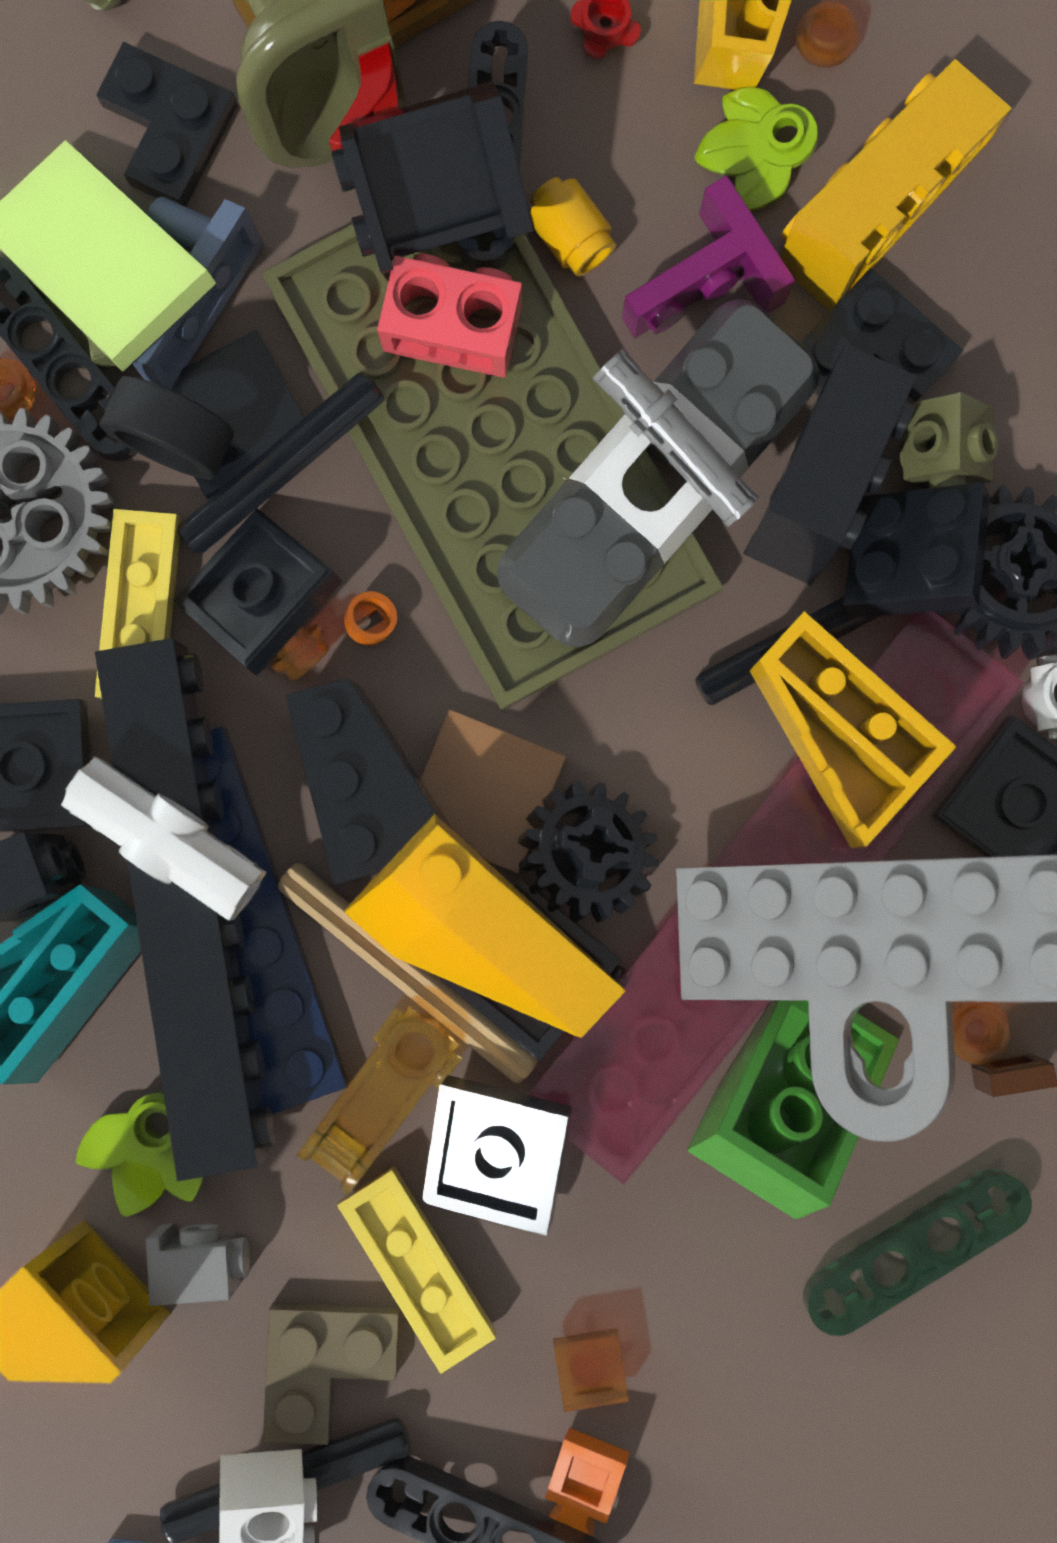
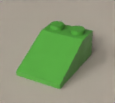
(767, 1118)

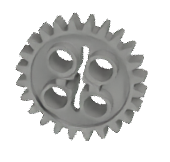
(26, 562)

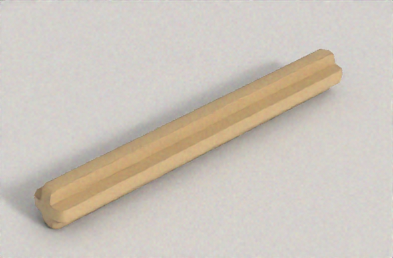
(423, 987)

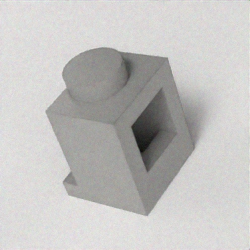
(195, 1264)

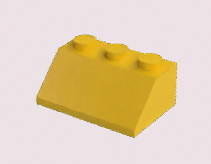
(74, 1314)

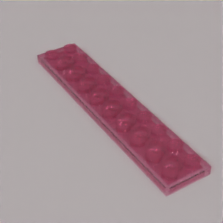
(657, 1050)

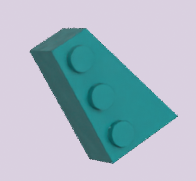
(58, 975)

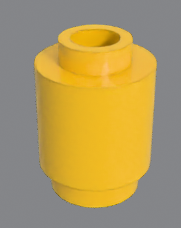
(571, 225)

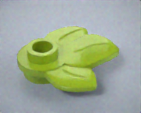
(748, 146)
(138, 1156)

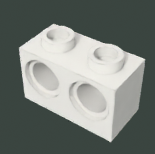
(266, 1498)

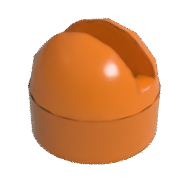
(363, 608)

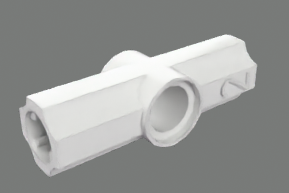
(163, 838)

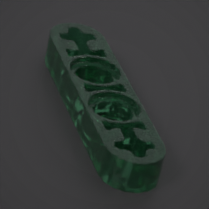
(922, 1262)

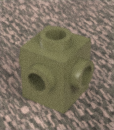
(949, 442)

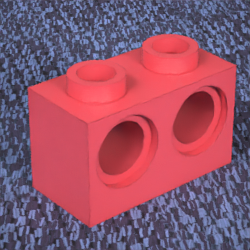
(445, 333)

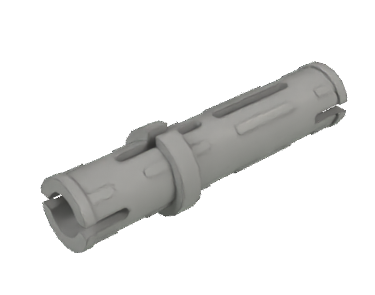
(675, 437)

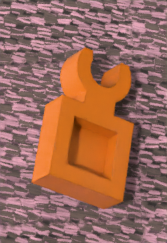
(585, 1481)

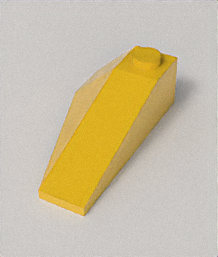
(471, 926)

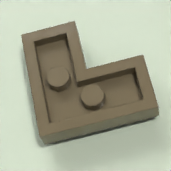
(312, 1347)

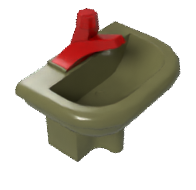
(312, 71)

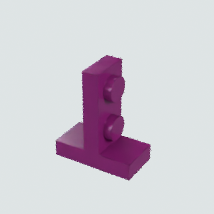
(711, 272)

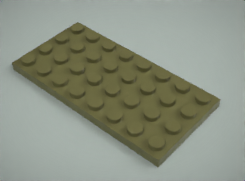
(479, 453)

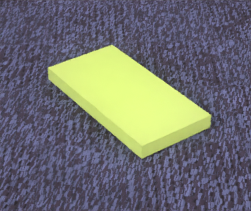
(98, 255)

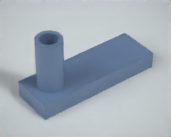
(222, 246)

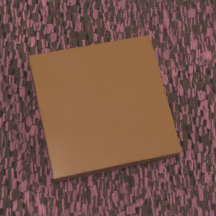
(489, 785)

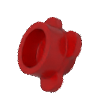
(598, 40)

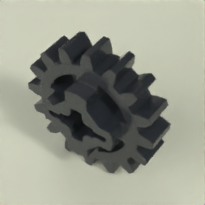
(566, 866)

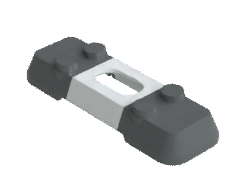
(596, 549)

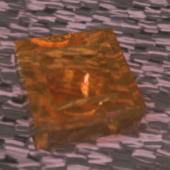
(590, 1370)

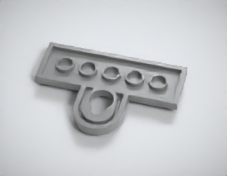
(866, 935)

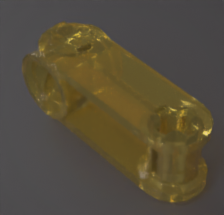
(379, 1098)

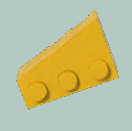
(848, 729)

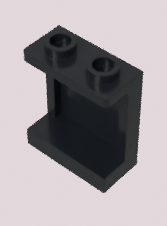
(432, 174)

